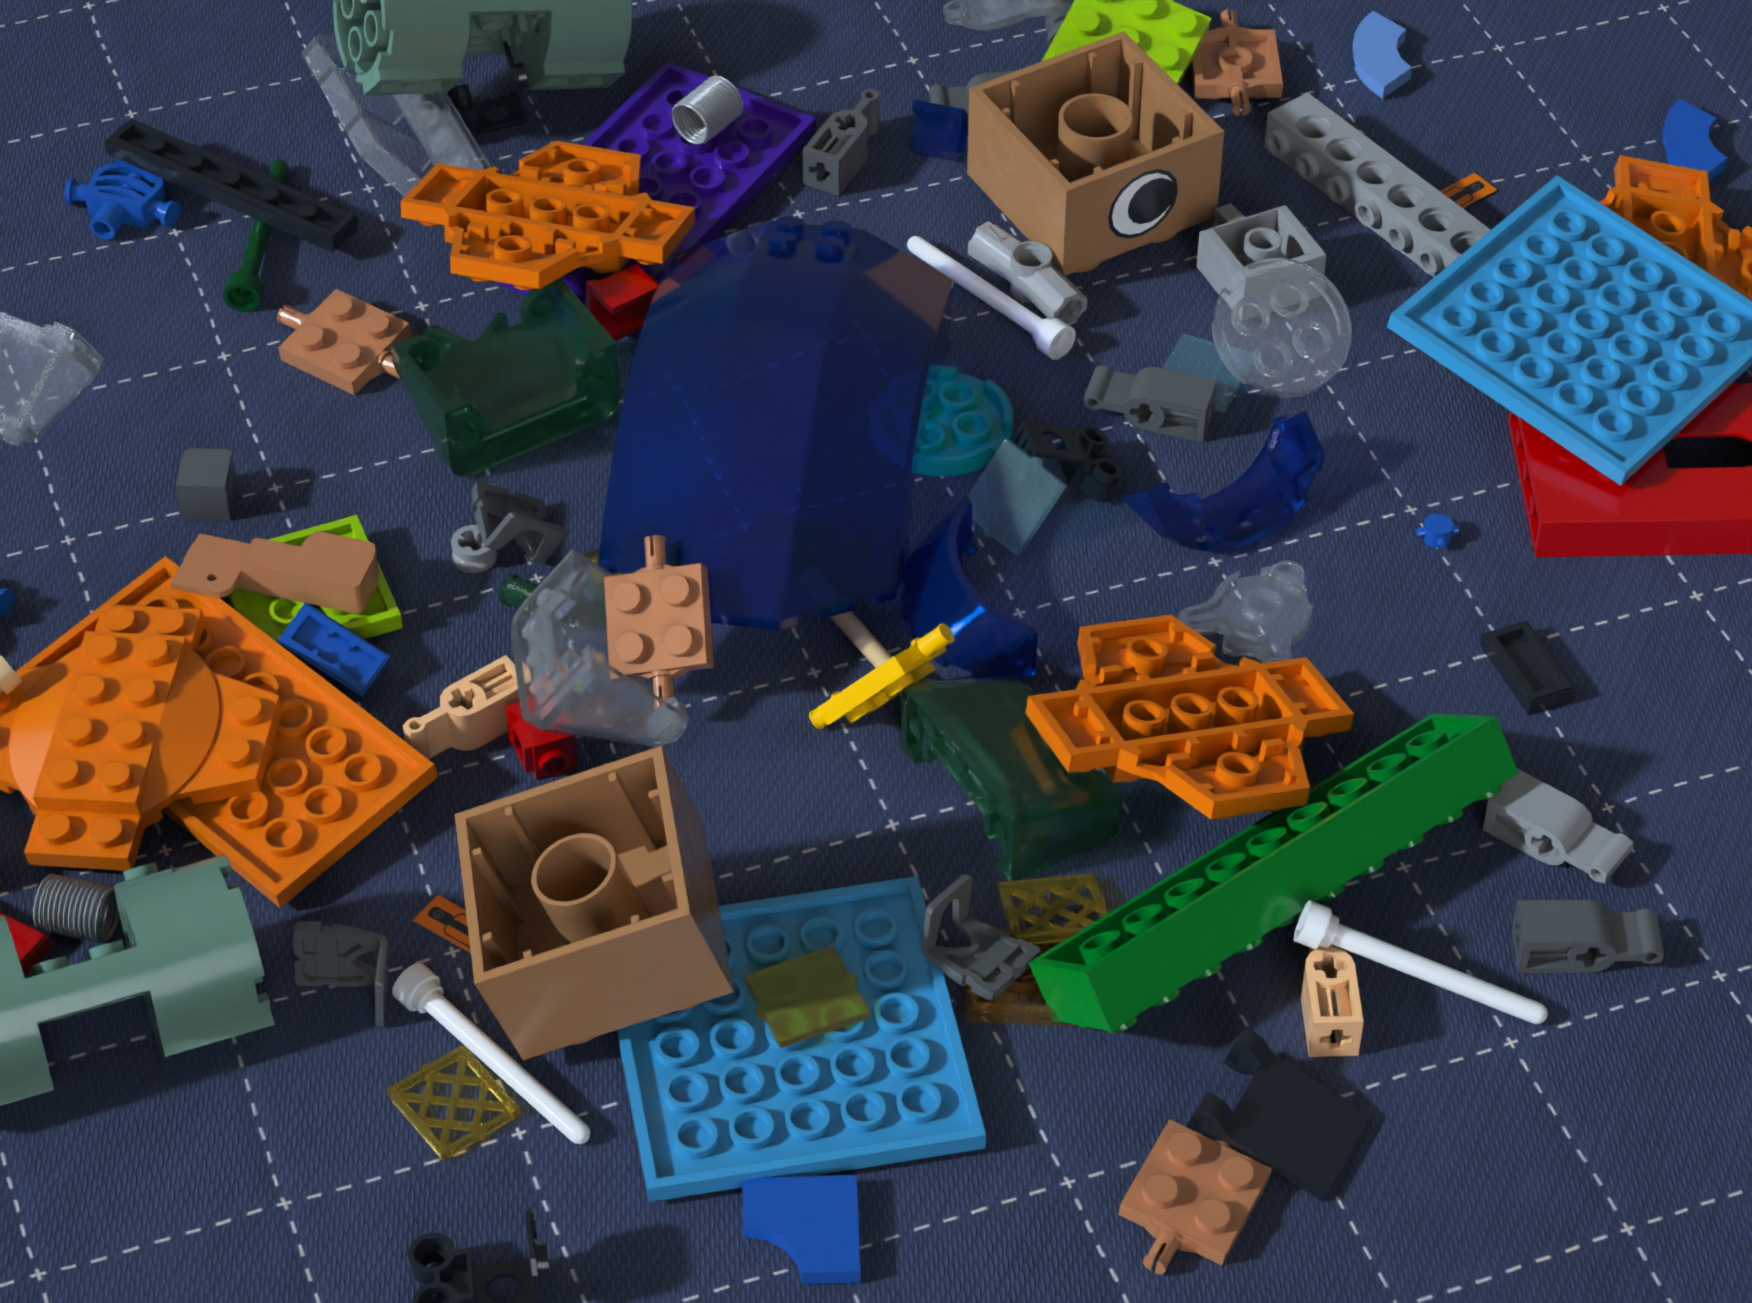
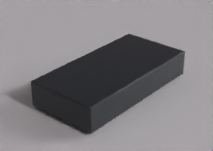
(1527, 667)

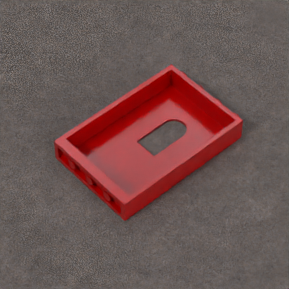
(1652, 513)

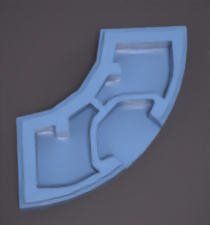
(1377, 55)

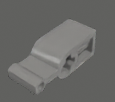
(1553, 827)

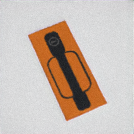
(1468, 190)
(446, 921)

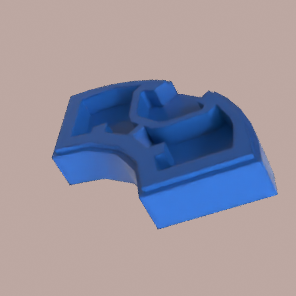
(1688, 140)

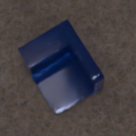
(939, 131)

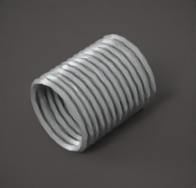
(707, 110)
(76, 908)

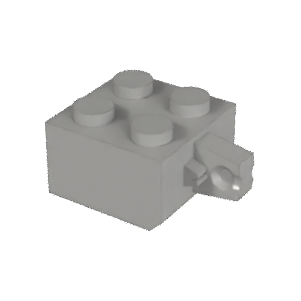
(1244, 240)

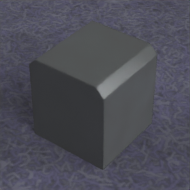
(206, 484)

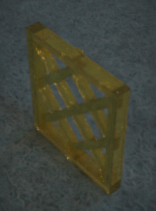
(1055, 885)
(477, 1130)

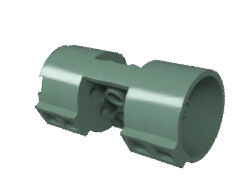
(423, 42)
(185, 956)

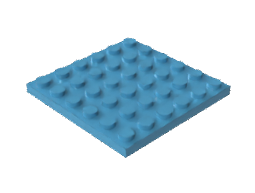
(1584, 328)
(730, 1106)

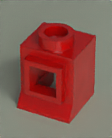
(621, 300)
(540, 751)

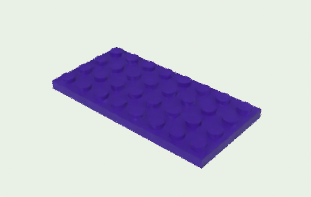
(711, 176)

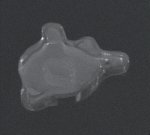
(996, 13)
(1256, 613)

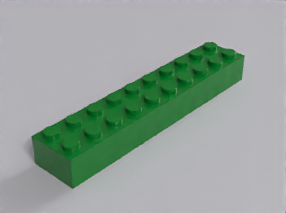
(1272, 870)

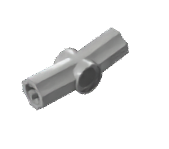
(1029, 271)

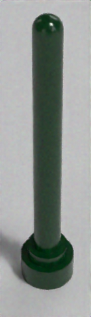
(244, 287)

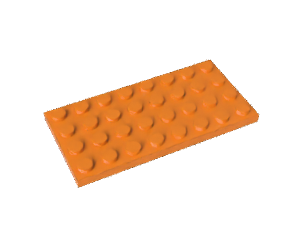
(330, 764)

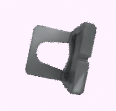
(515, 516)
(993, 955)
(330, 958)

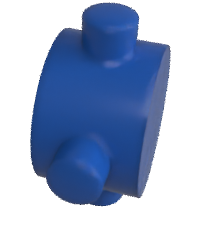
(1437, 530)

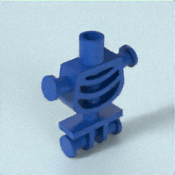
(122, 196)

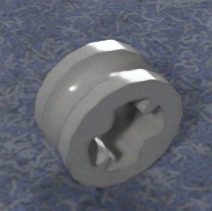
(463, 554)

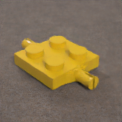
(885, 681)

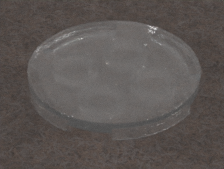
(1282, 327)

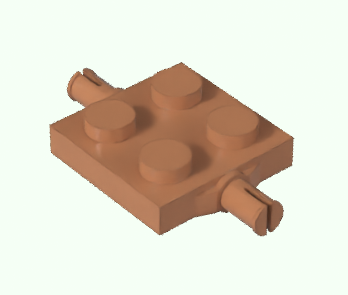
(1237, 64)
(342, 341)
(659, 620)
(1193, 1195)

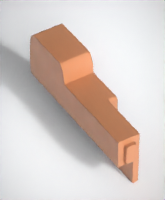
(322, 572)

